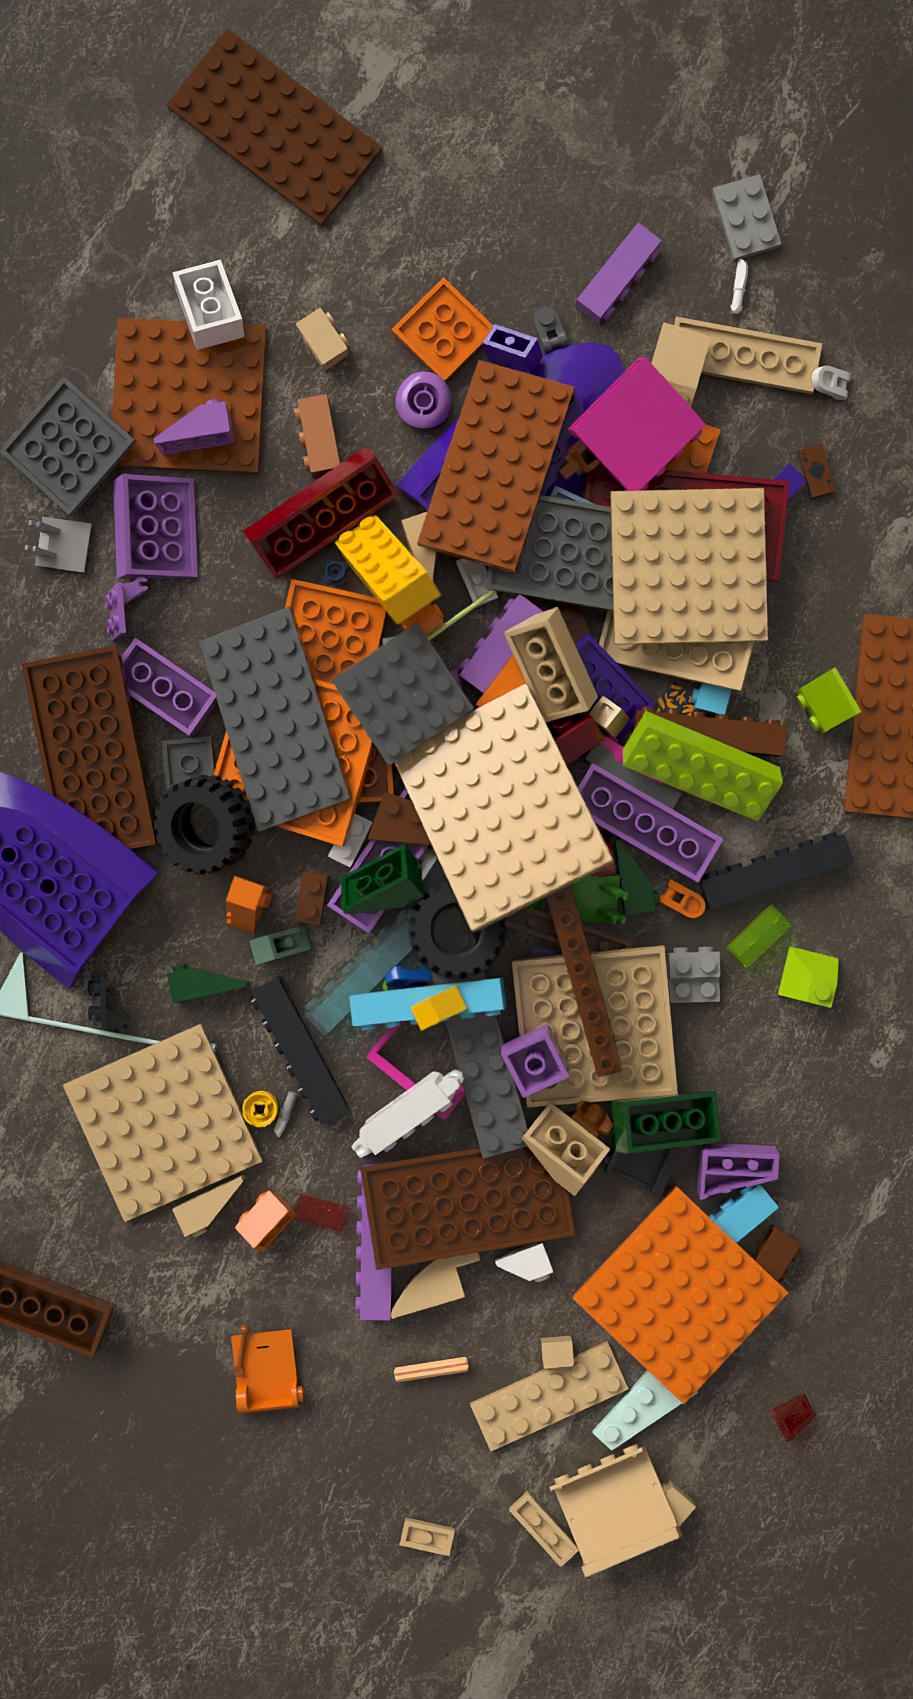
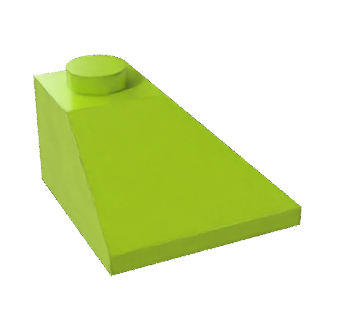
(809, 977)

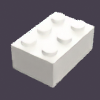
(208, 304)

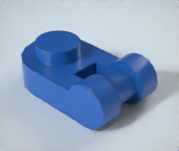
(402, 978)

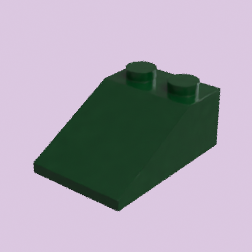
(383, 883)

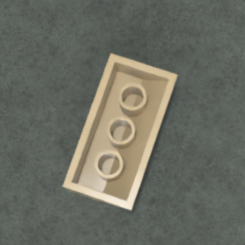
(551, 665)

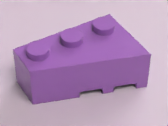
(734, 1166)

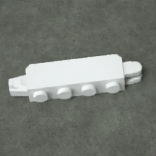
(406, 1112)

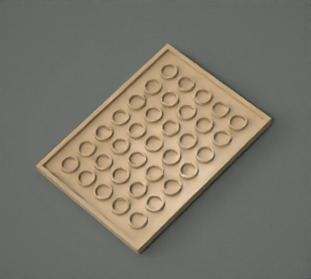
(502, 809)

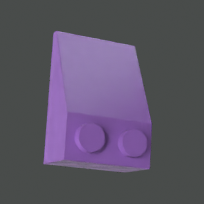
(202, 428)

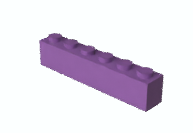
(375, 1284)

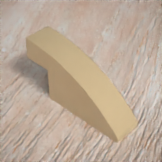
(433, 1285)

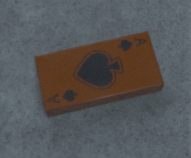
(816, 471)

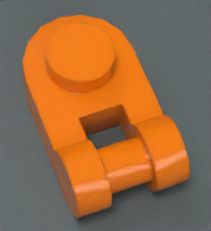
(691, 904)

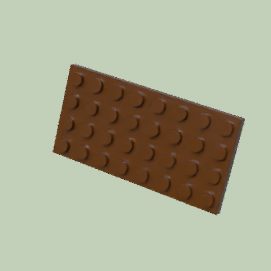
(274, 127)
(91, 741)
(461, 1205)

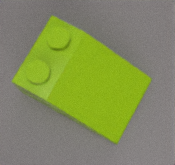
(827, 701)

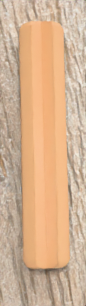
(431, 1369)

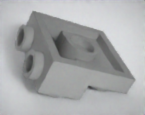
(693, 975)

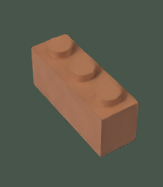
(317, 435)

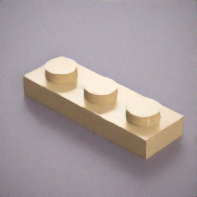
(544, 1528)

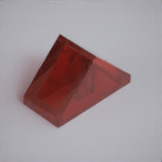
(793, 1416)

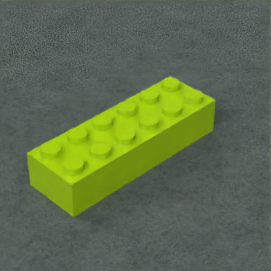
(702, 766)

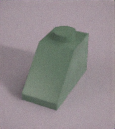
(280, 944)

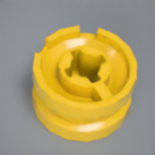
(270, 1111)

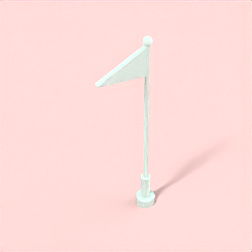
(15, 1005)

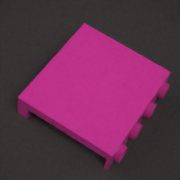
(638, 426)

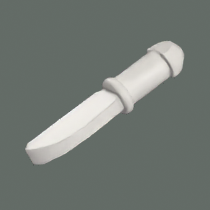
(739, 289)

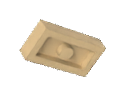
(427, 1536)

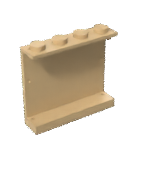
(616, 1509)

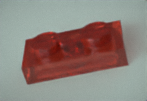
(321, 1212)

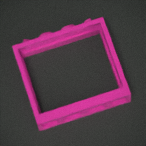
(399, 1076)

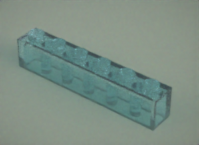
(361, 976)

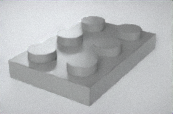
(746, 217)

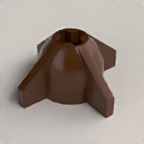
(592, 1118)

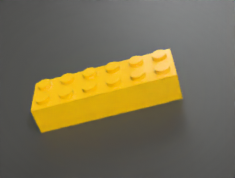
(387, 568)

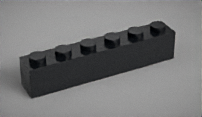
(775, 871)
(300, 1051)

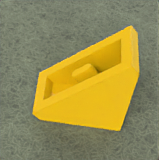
(438, 1007)

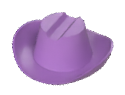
(423, 400)

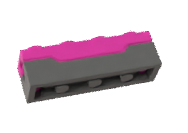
(609, 757)

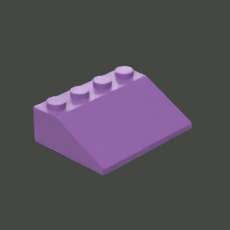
(155, 527)

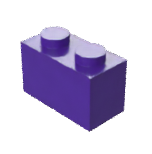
(512, 349)

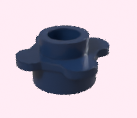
(339, 578)

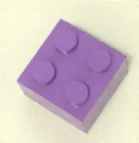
(535, 1060)

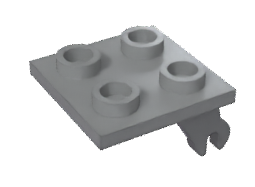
(61, 544)

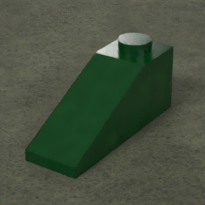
(634, 882)
(196, 983)

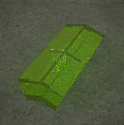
(758, 936)

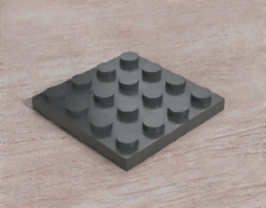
(68, 446)
(402, 694)

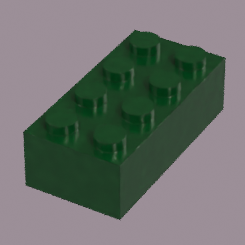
(666, 1121)

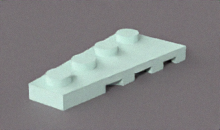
(637, 1409)

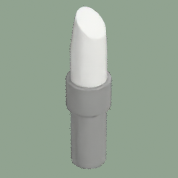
(285, 1113)

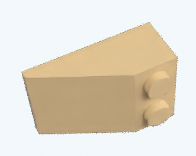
(681, 358)
(426, 557)
(564, 1148)

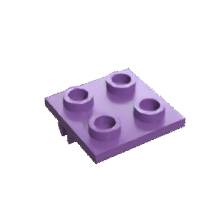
(115, 601)

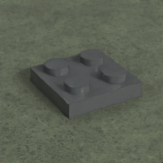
(187, 759)

